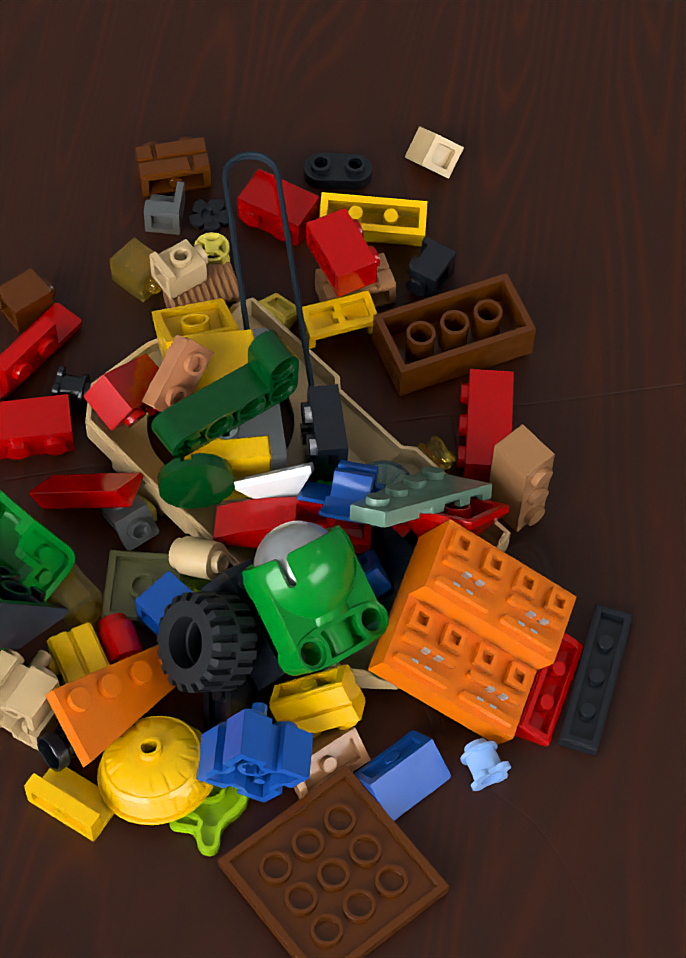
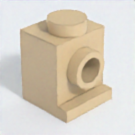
(179, 268)

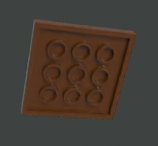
(333, 873)

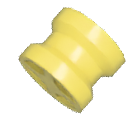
(215, 245)

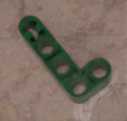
(231, 400)

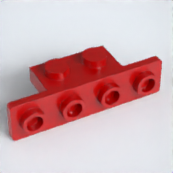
(35, 347)

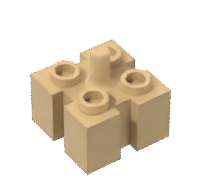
(23, 698)

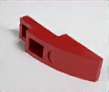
(251, 520)

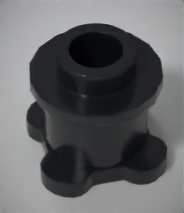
(72, 385)

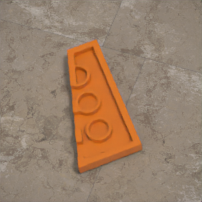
(108, 702)

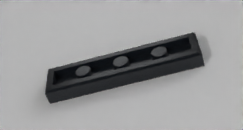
(595, 680)

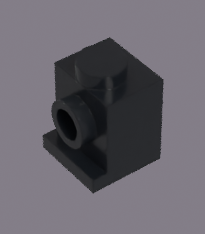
(430, 269)

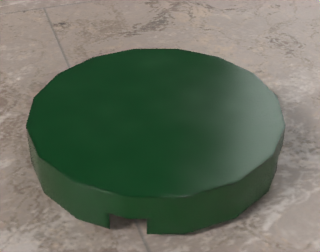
(196, 481)

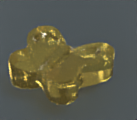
(437, 452)

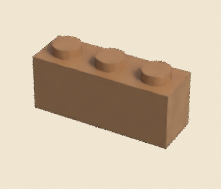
(521, 477)

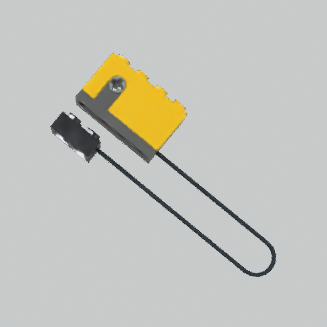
(260, 442)

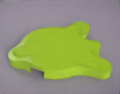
(212, 818)

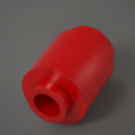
(118, 637)

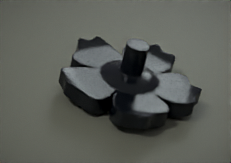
(209, 216)

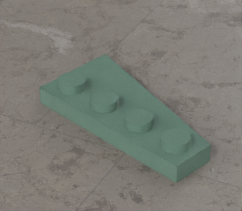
(416, 494)

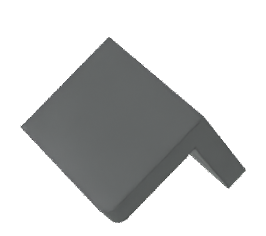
(164, 212)

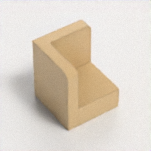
(434, 152)

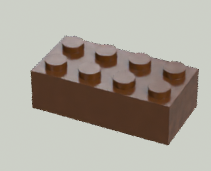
(453, 334)

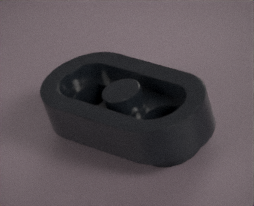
(337, 171)

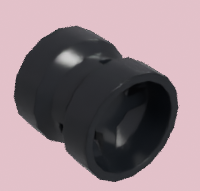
(56, 749)

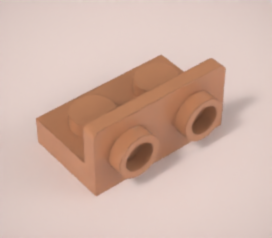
(178, 373)

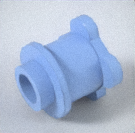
(484, 763)

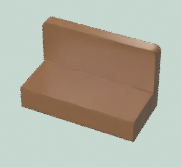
(331, 753)

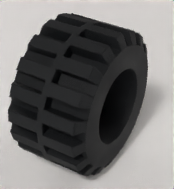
(207, 642)

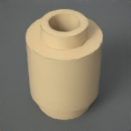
(198, 557)

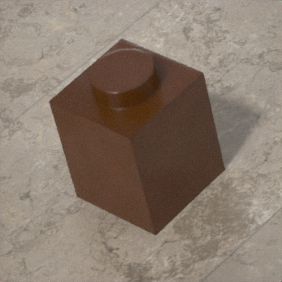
(25, 299)

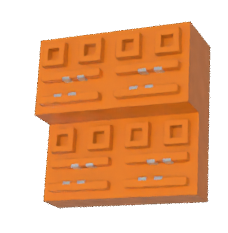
(471, 630)

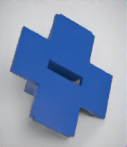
(349, 485)

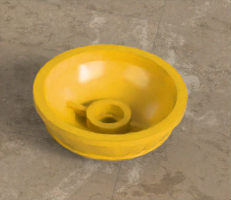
(156, 784)

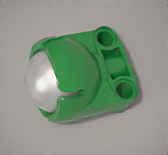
(313, 596)

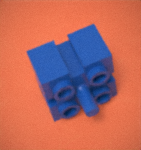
(255, 754)

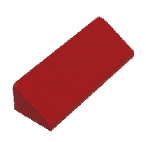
(87, 490)
(549, 694)

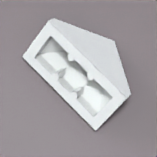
(275, 483)

